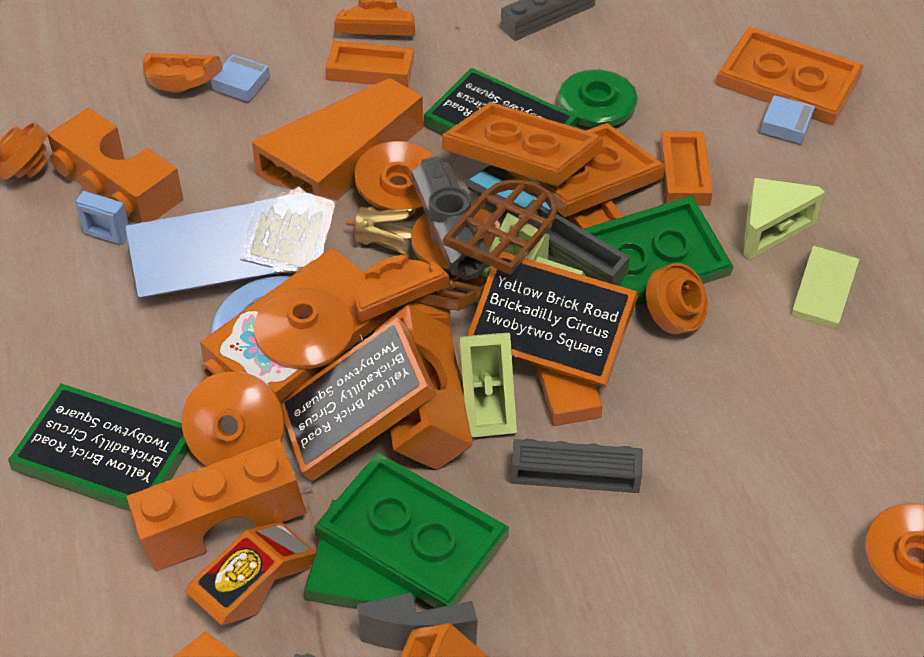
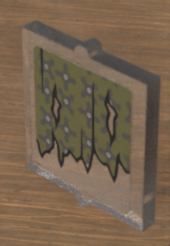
(286, 228)

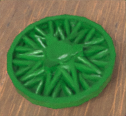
(598, 97)

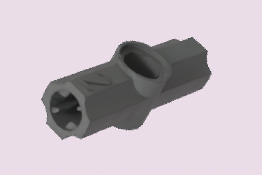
(444, 206)

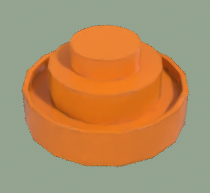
(22, 151)
(677, 299)

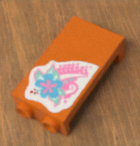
(234, 343)

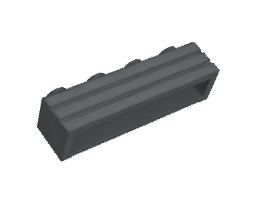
(530, 16)
(582, 250)
(576, 465)

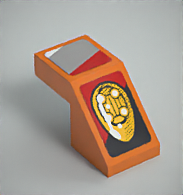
(244, 572)

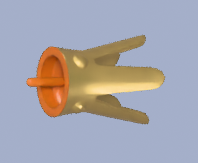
(372, 227)

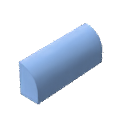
(191, 251)

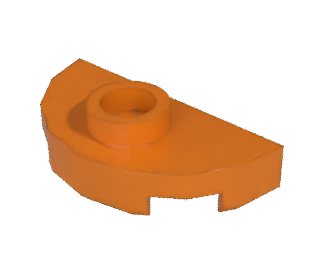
(375, 18)
(179, 71)
(395, 283)

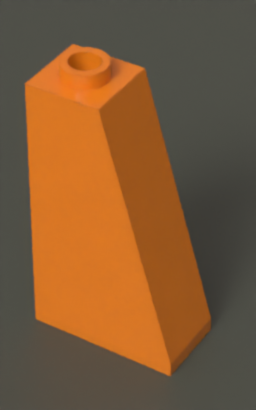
(325, 145)

